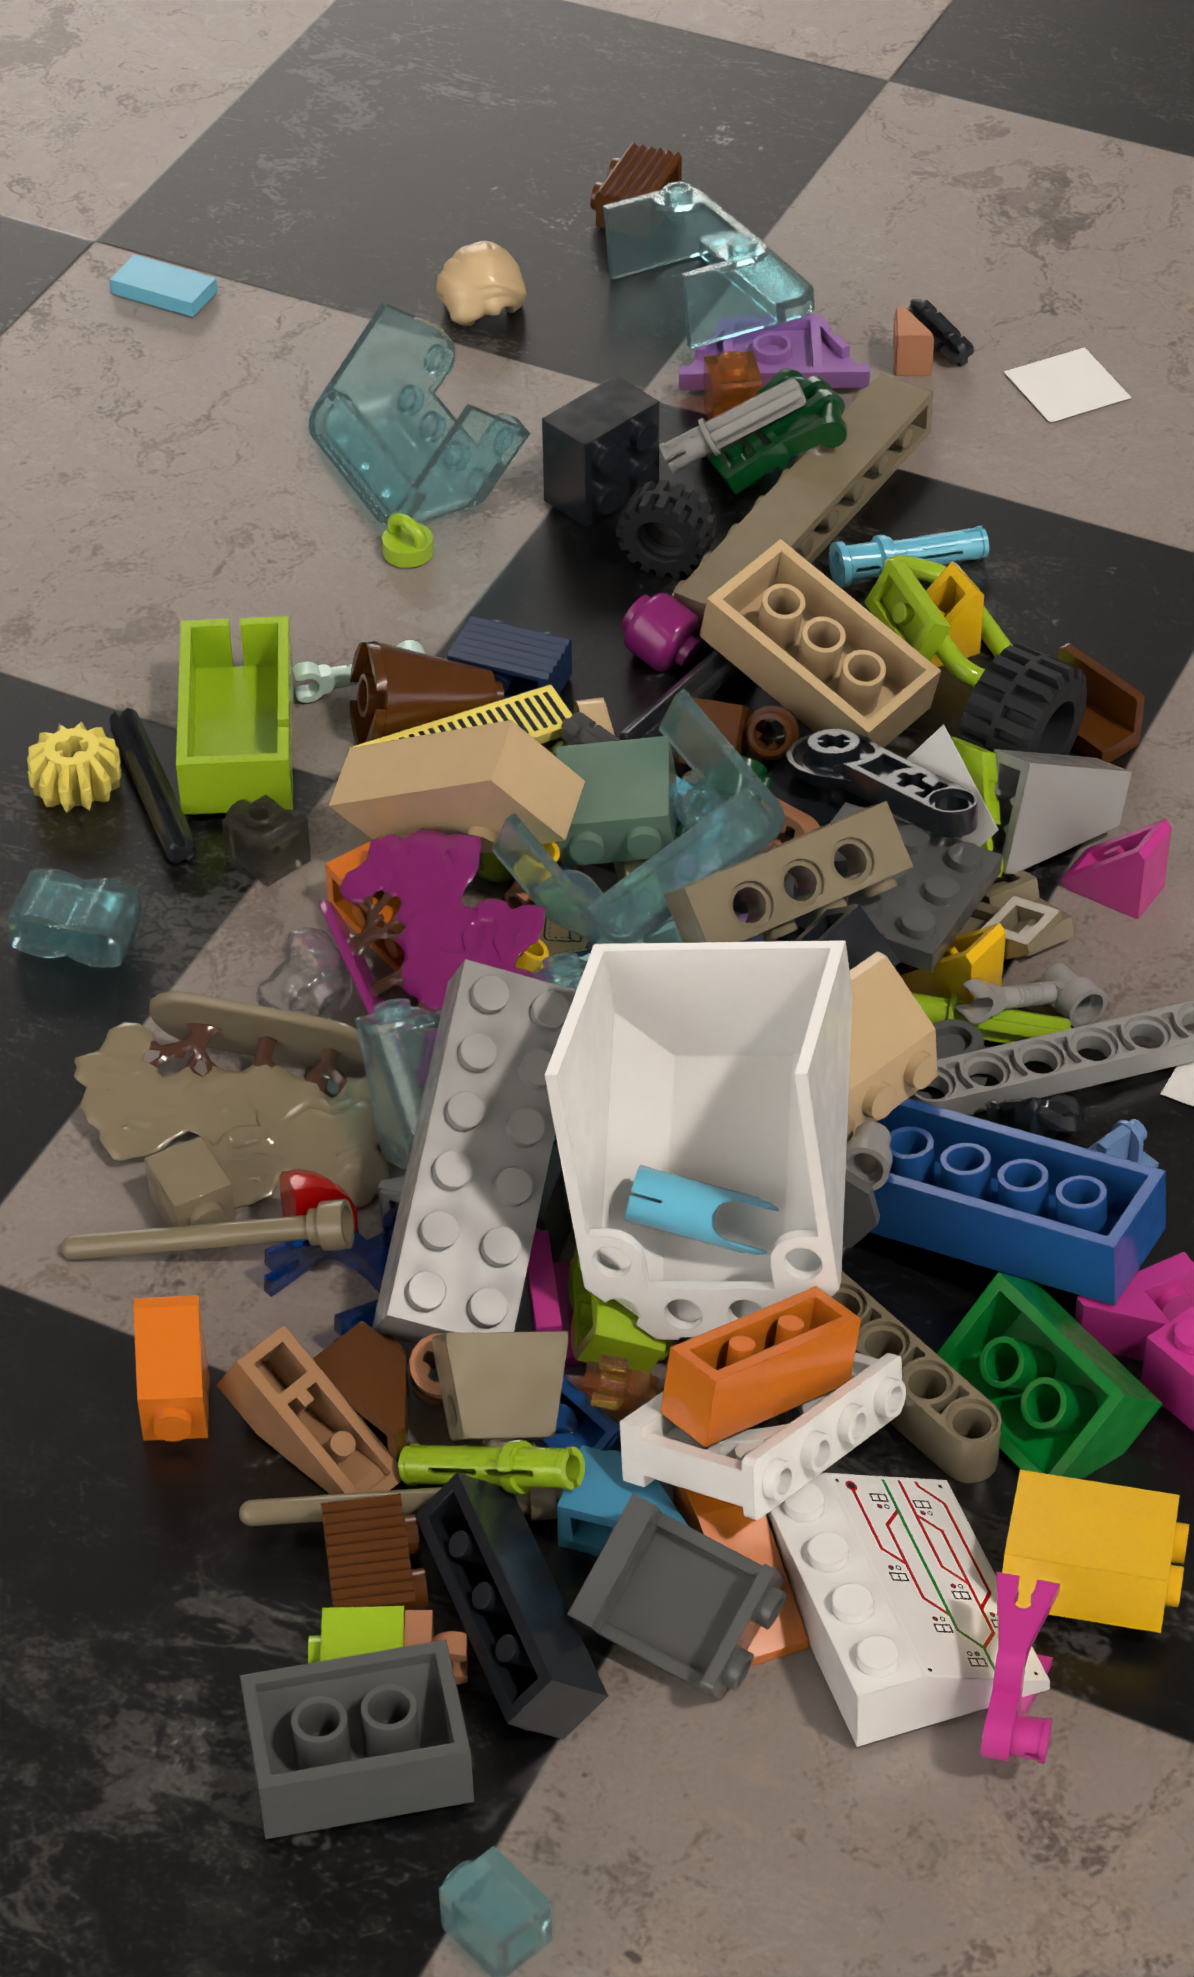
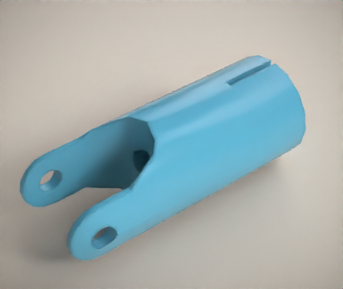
(685, 1207)

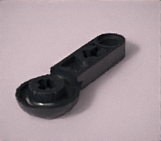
(859, 765)

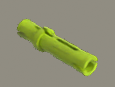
(514, 1466)

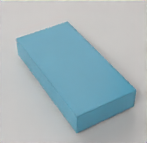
(163, 285)

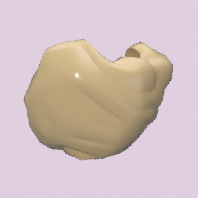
(480, 283)

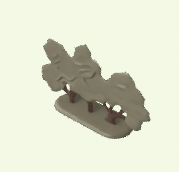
(248, 1118)

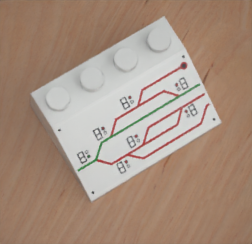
(893, 1600)

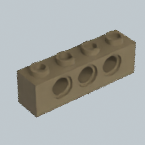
(865, 839)

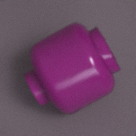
(662, 632)

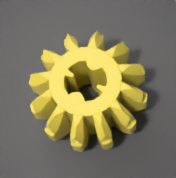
(74, 767)

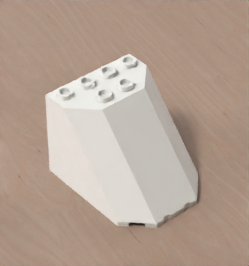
(719, 1073)

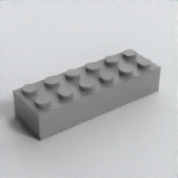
(475, 1159)

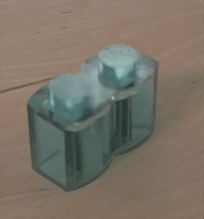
(75, 917)

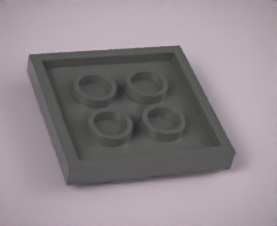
(930, 898)

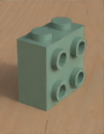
(624, 801)

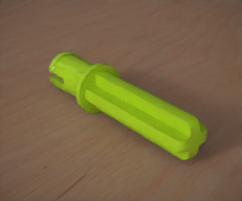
(1002, 1028)

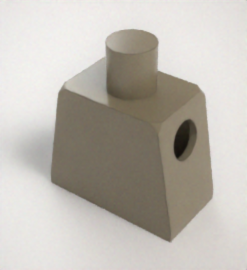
(500, 1384)

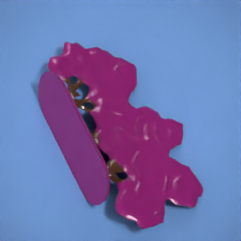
(439, 930)

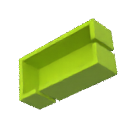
(232, 718)

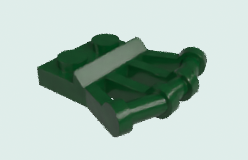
(814, 424)

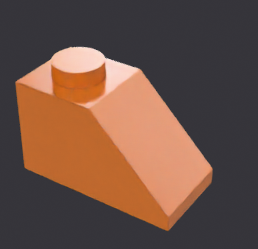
(171, 1368)

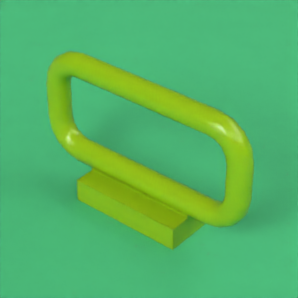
(911, 613)

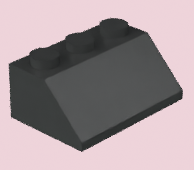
(357, 1739)

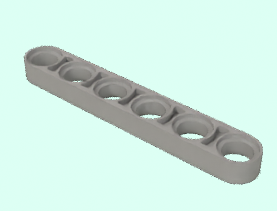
(1060, 1052)

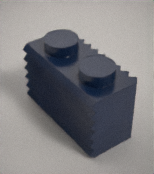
(514, 655)

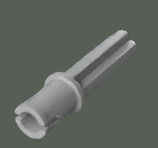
(733, 424)

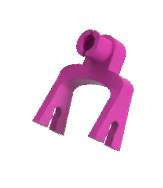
(1007, 1725)

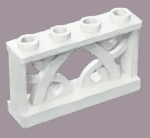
(769, 1460)

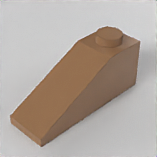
(307, 1417)

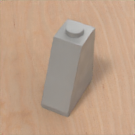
(1053, 804)

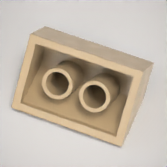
(890, 1043)

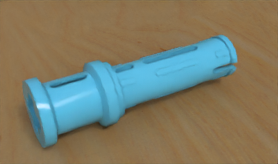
(866, 559)

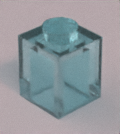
(495, 1913)

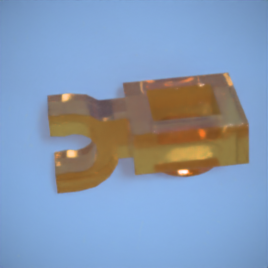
(617, 1385)

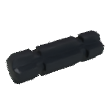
(946, 335)

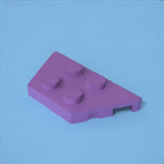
(797, 344)

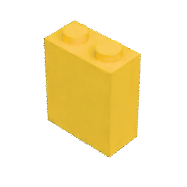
(1101, 1545)

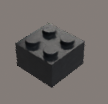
(600, 450)

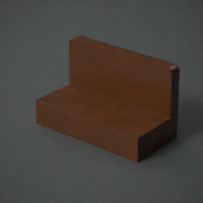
(1111, 710)

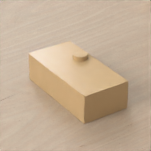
(818, 648)
(458, 784)

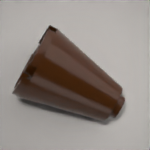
(411, 689)

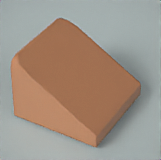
(911, 345)

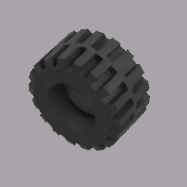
(1025, 703)

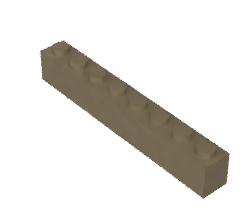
(821, 488)

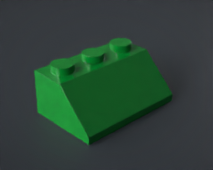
(1056, 1387)

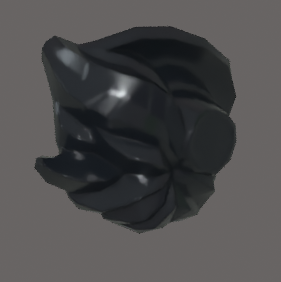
(1038, 1115)

